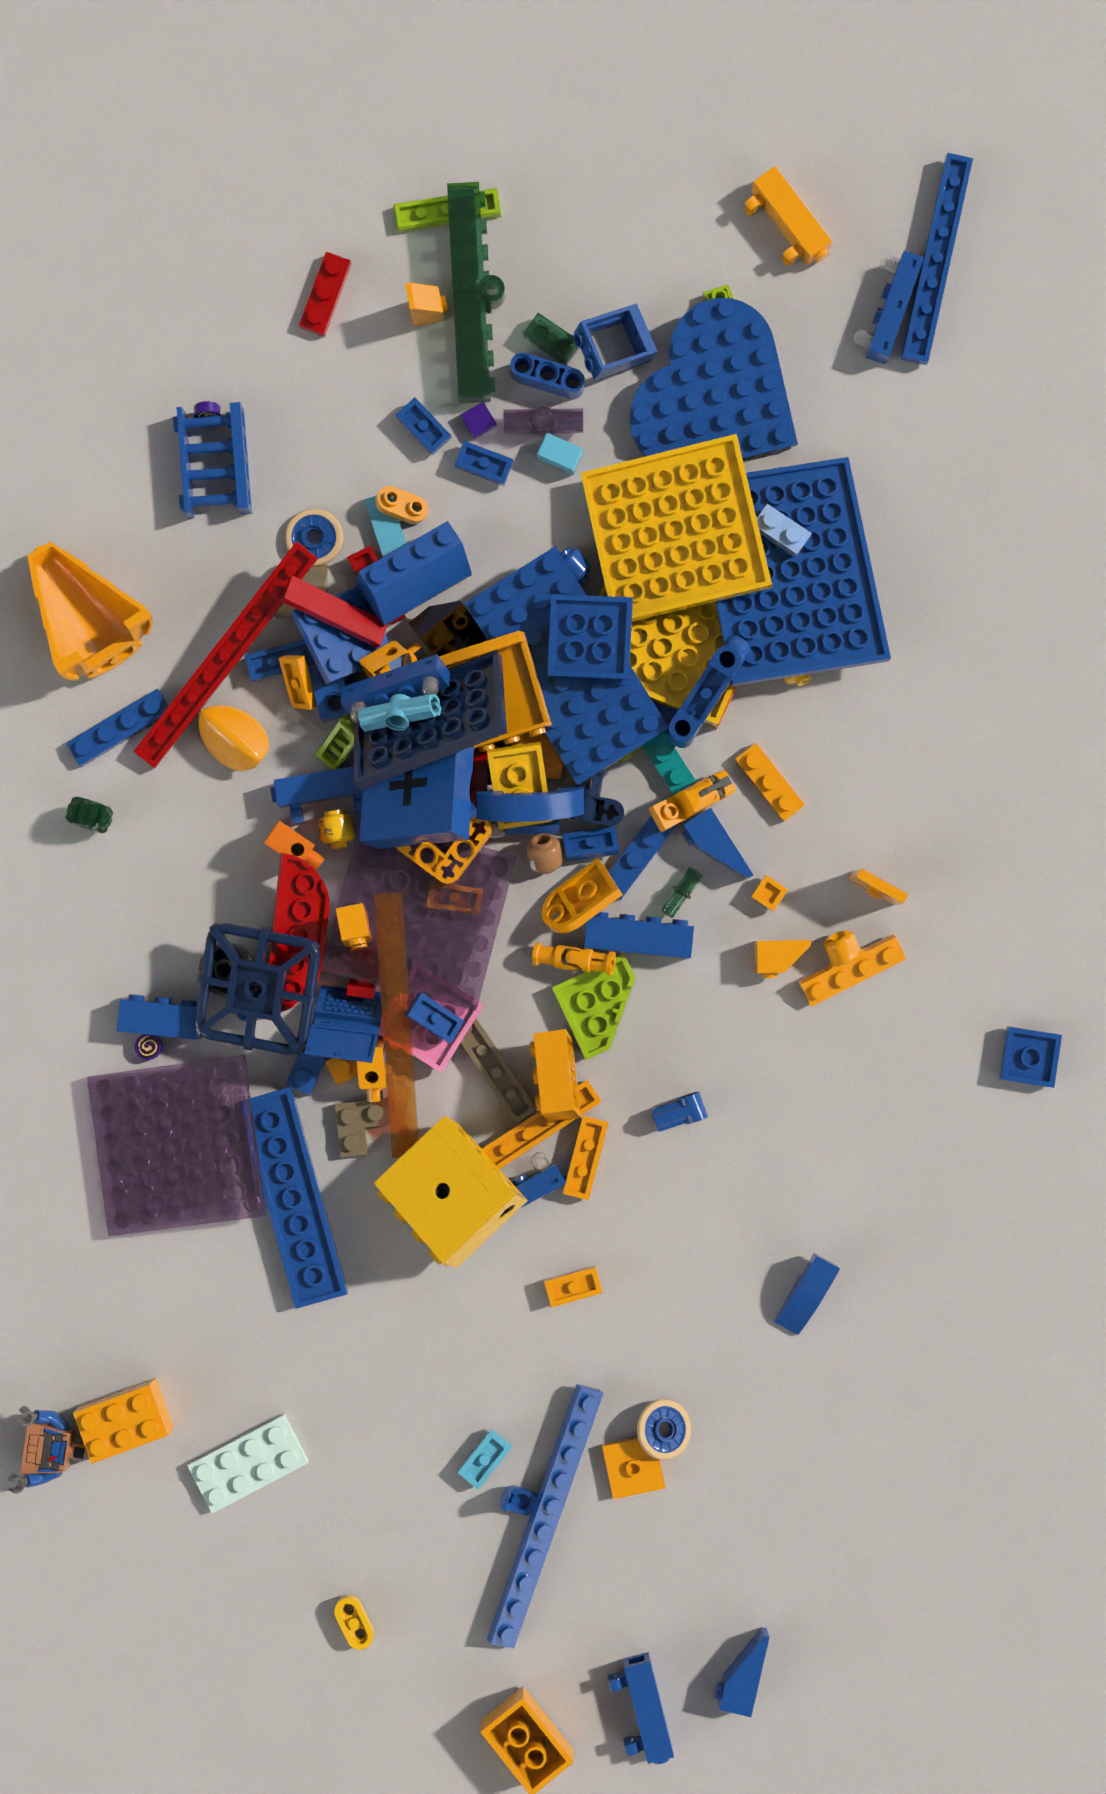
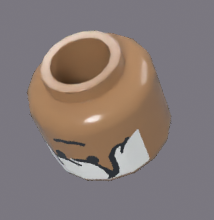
(544, 853)

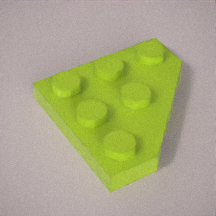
(595, 1005)

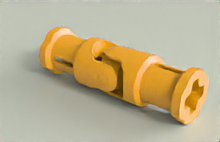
(575, 957)

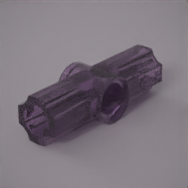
(524, 421)

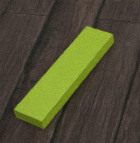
(435, 213)

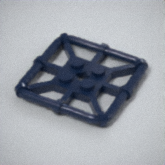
(271, 979)

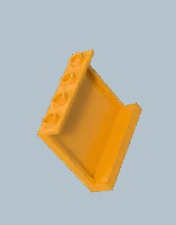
(523, 695)

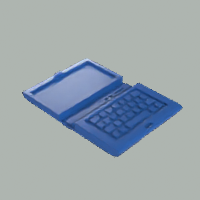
(344, 1025)

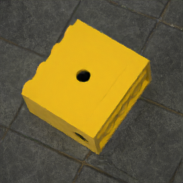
(449, 1193)

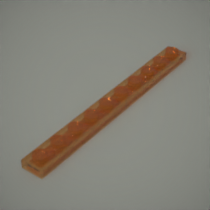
(396, 1026)

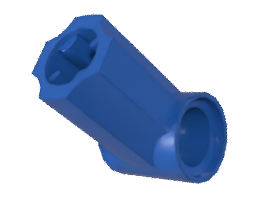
(685, 1110)

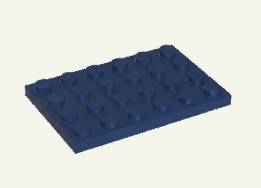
(469, 715)

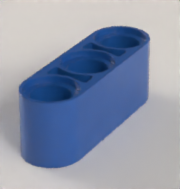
(538, 366)

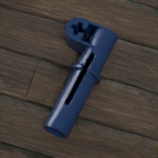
(591, 801)

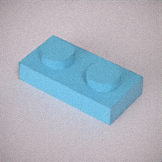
(484, 1459)

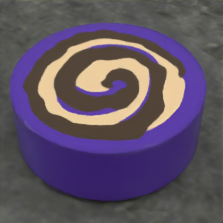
(206, 408)
(148, 1046)

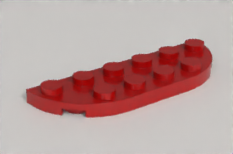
(301, 911)

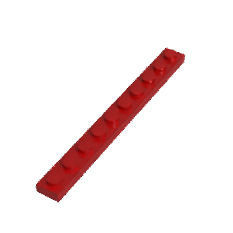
(224, 656)

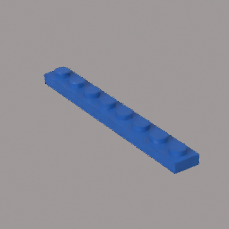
(937, 259)

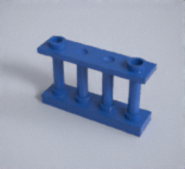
(238, 471)

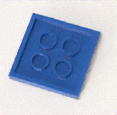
(590, 637)
(332, 649)

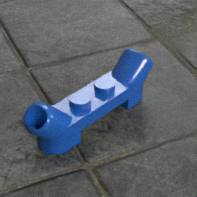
(707, 691)

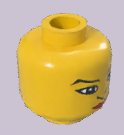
(336, 829)

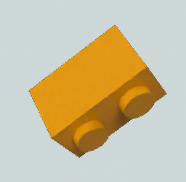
(354, 926)

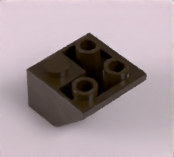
(447, 628)

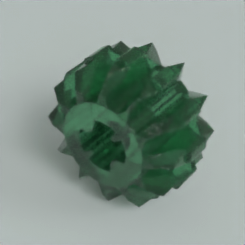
(89, 814)

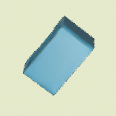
(559, 453)

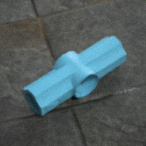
(399, 712)

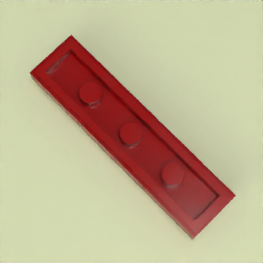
(334, 611)

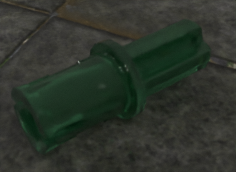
(681, 892)

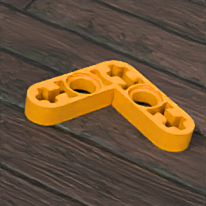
(442, 859)

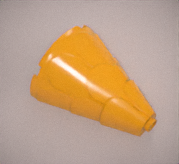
(84, 615)

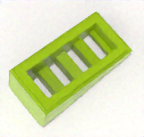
(346, 728)

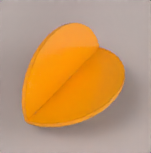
(233, 737)

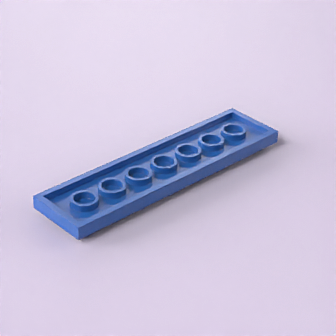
(295, 1201)

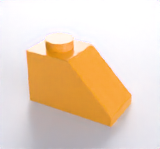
(425, 304)
(777, 956)

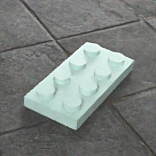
(248, 1463)

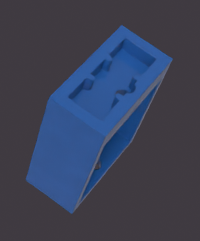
(637, 334)

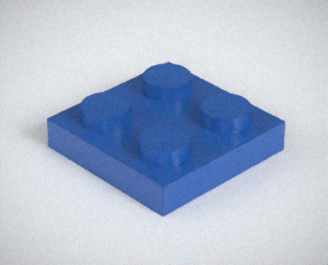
(1030, 1057)

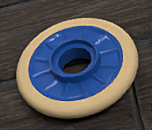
(319, 521)
(648, 1429)

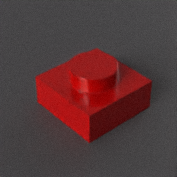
(360, 989)

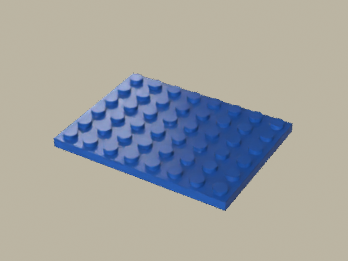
(823, 601)

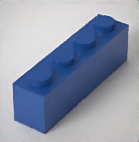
(639, 936)

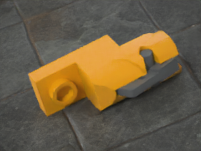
(692, 800)

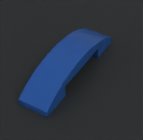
(530, 806)

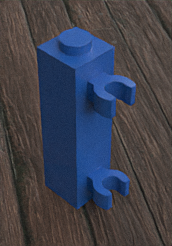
(314, 788)
(648, 1709)

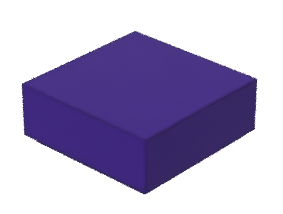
(478, 420)

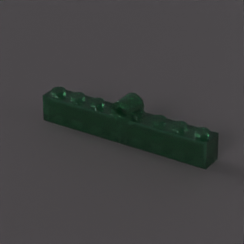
(469, 292)

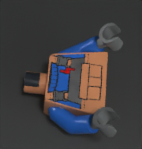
(47, 1448)

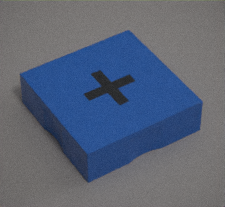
(420, 804)

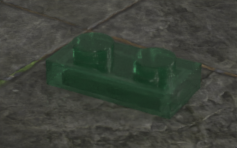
(551, 339)

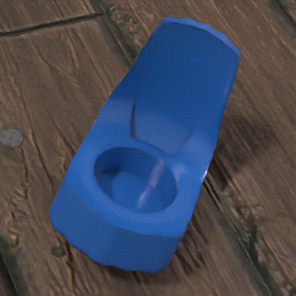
(517, 1500)

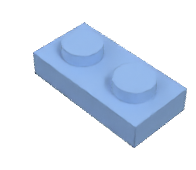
(782, 530)

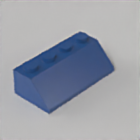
(414, 573)

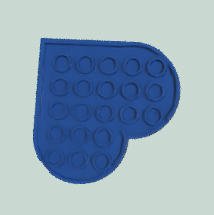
(717, 385)

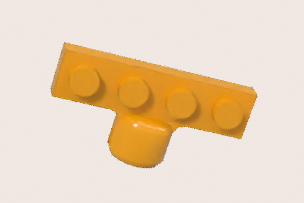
(849, 965)

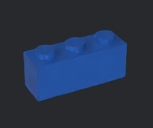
(157, 1017)

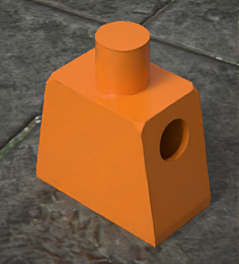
(283, 837)

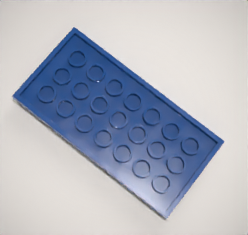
(590, 718)

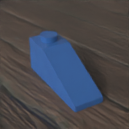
(711, 839)
(742, 1677)

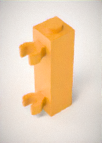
(790, 216)

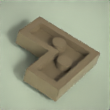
(352, 1120)

